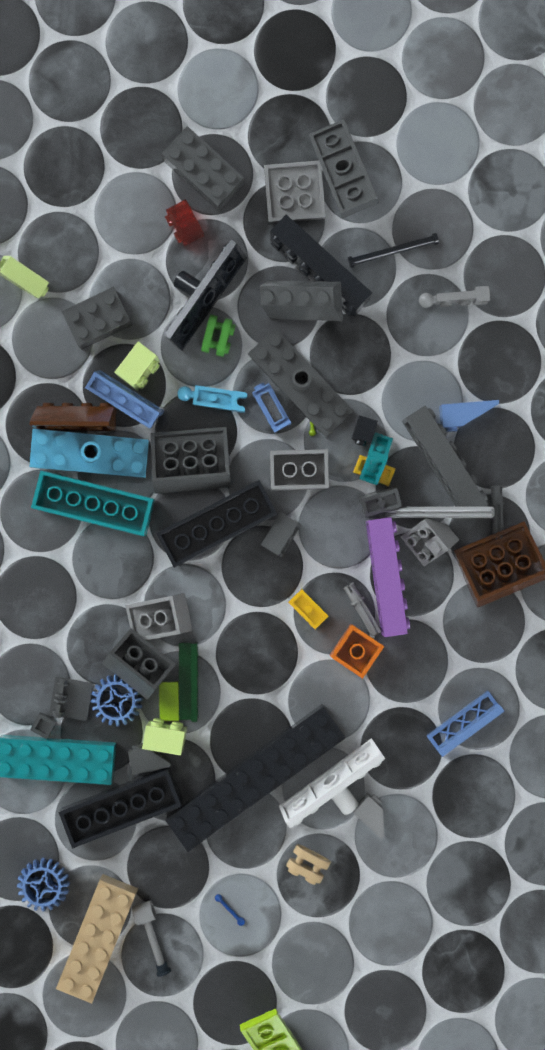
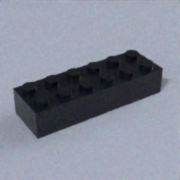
(318, 263)
(216, 524)
(120, 807)

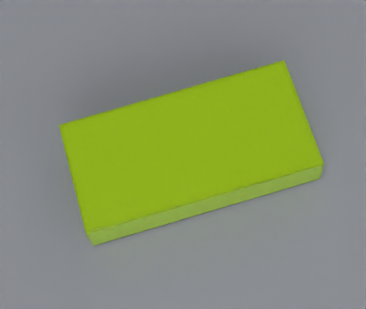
(169, 701)

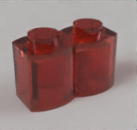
(184, 222)

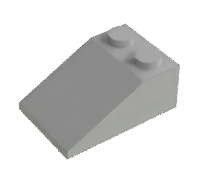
(160, 617)

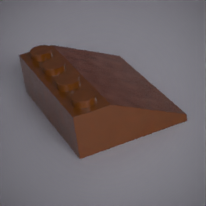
(75, 417)
(501, 565)

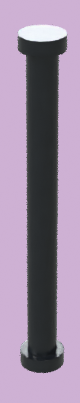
(393, 250)

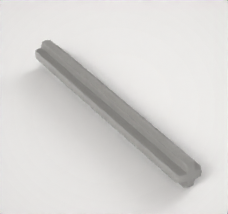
(440, 512)

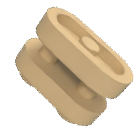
(311, 874)

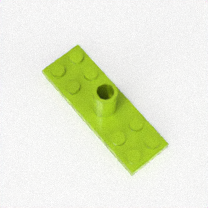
(269, 1033)

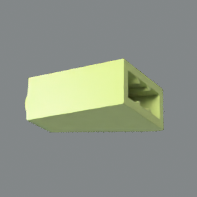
(23, 277)

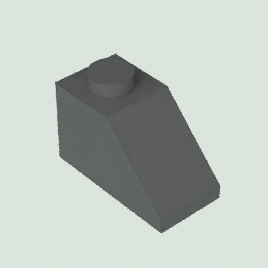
(146, 760)

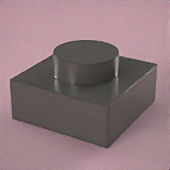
(43, 725)

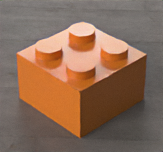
(356, 651)

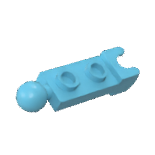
(213, 397)

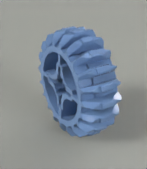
(119, 708)
(35, 883)

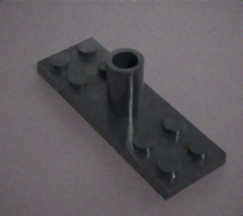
(203, 293)

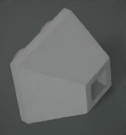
(429, 540)

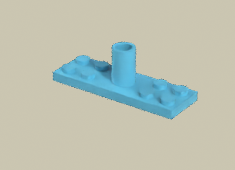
(66, 452)

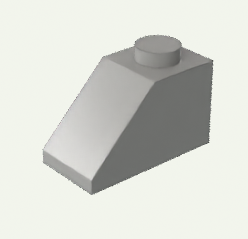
(371, 813)

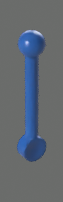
(240, 920)

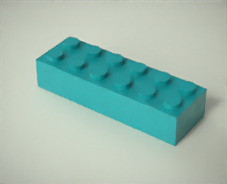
(93, 503)
(57, 759)

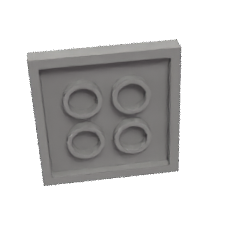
(294, 191)

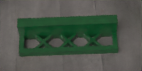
(188, 681)

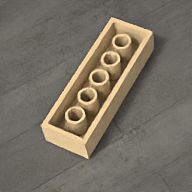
(96, 938)

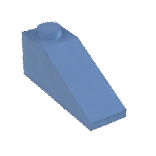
(458, 414)

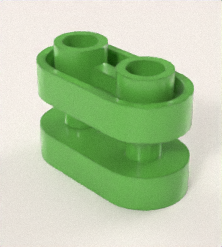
(226, 329)

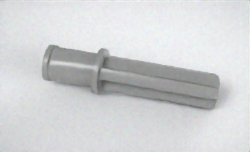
(362, 609)

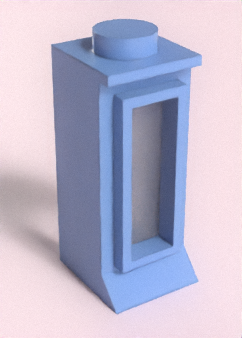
(271, 407)

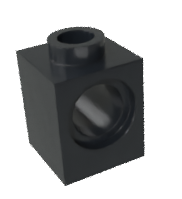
(364, 430)

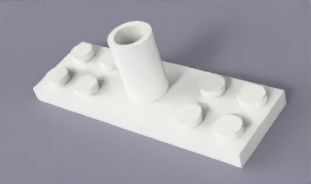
(333, 785)

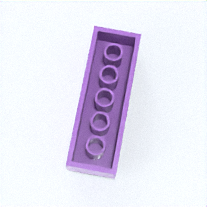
(386, 577)

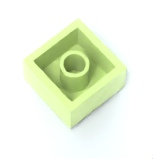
(138, 366)
(164, 737)

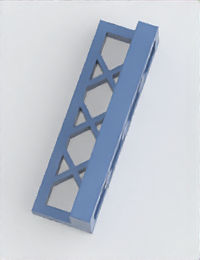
(124, 398)
(468, 730)

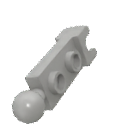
(479, 296)

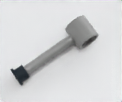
(144, 914)

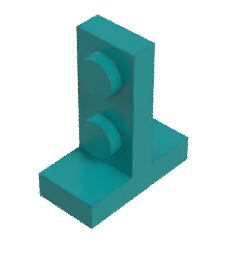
(376, 458)

